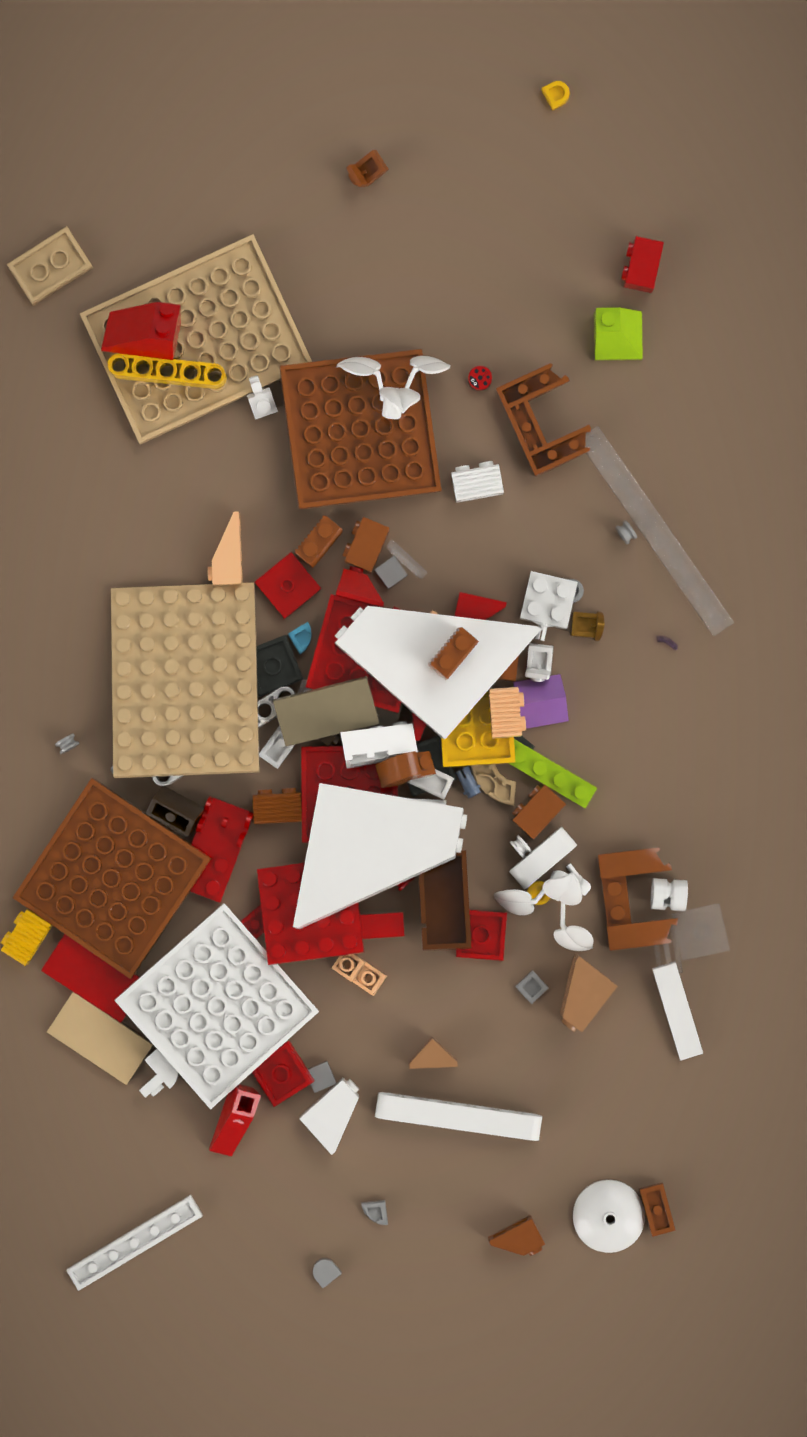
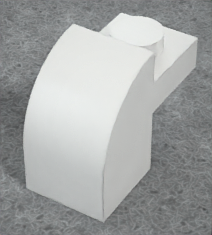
(164, 1073)

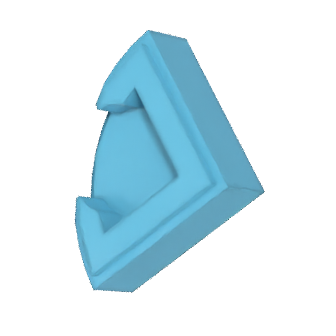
(301, 637)

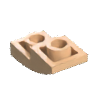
(359, 972)

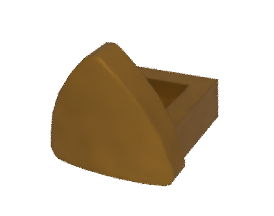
(588, 625)

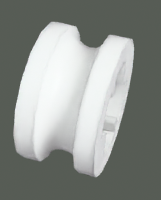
(520, 846)

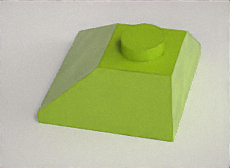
(617, 334)

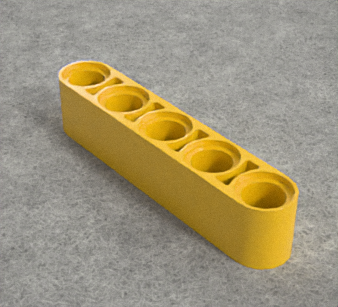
(156, 366)

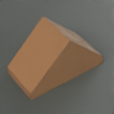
(432, 1056)

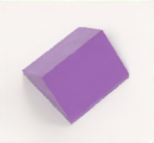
(543, 701)

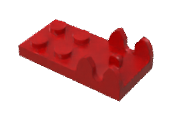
(221, 837)

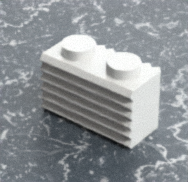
(477, 482)

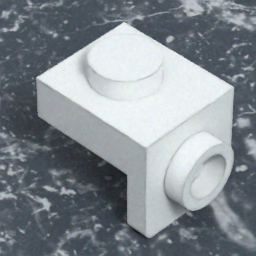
(539, 662)

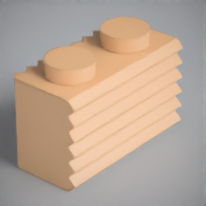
(505, 712)

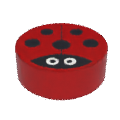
(480, 378)

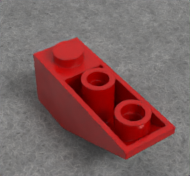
(234, 1119)

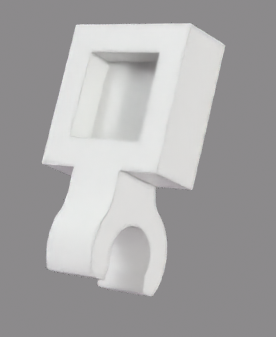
(261, 399)

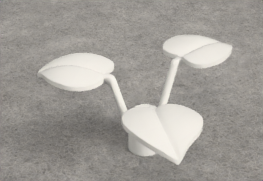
(394, 399)
(561, 888)

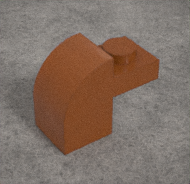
(404, 768)

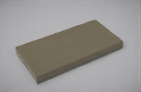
(326, 711)

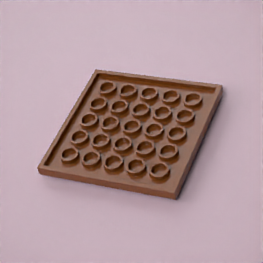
(345, 445)
(111, 878)

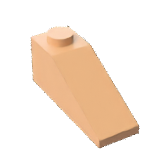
(227, 560)

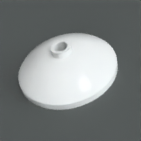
(606, 1199)

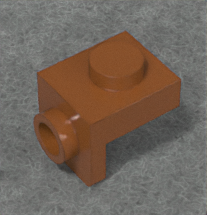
(367, 169)

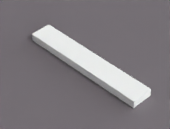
(134, 1242)

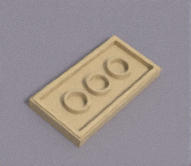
(100, 1038)

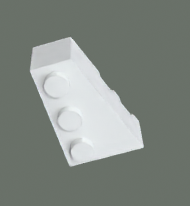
(377, 743)

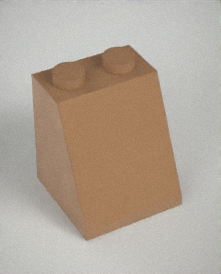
(584, 994)

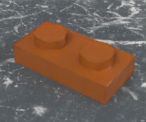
(657, 1209)

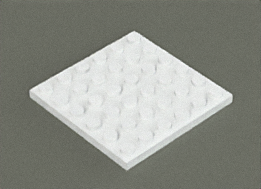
(216, 1006)

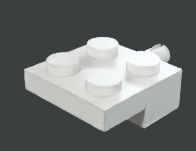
(548, 602)

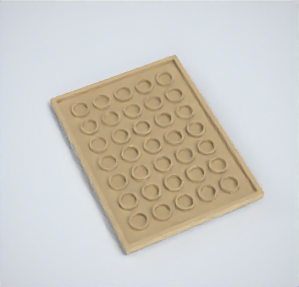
(227, 318)
(184, 680)

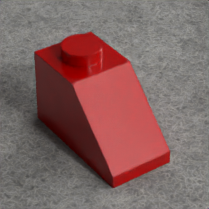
(477, 607)

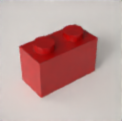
(643, 264)

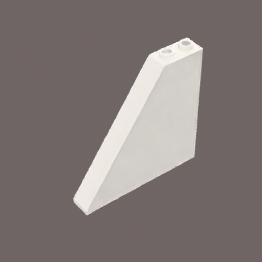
(401, 643)
(370, 844)

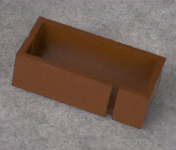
(445, 906)

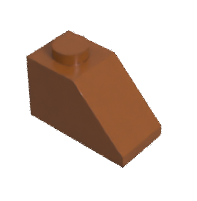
(519, 1238)

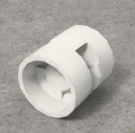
(669, 894)

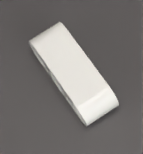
(543, 858)

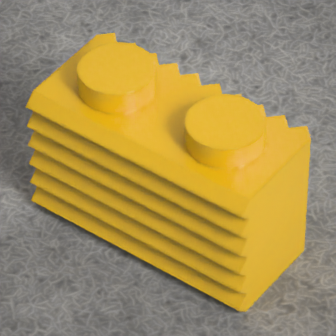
(26, 936)

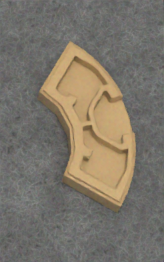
(494, 783)

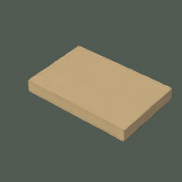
(50, 266)

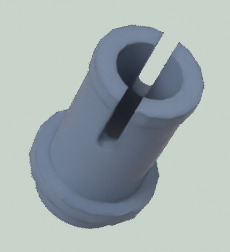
(469, 784)

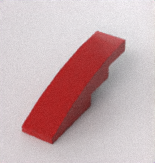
(382, 925)

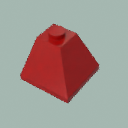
(358, 587)

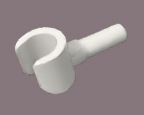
(585, 885)

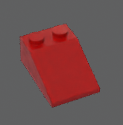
(144, 330)

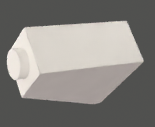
(331, 1113)

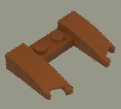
(516, 398)
(620, 929)

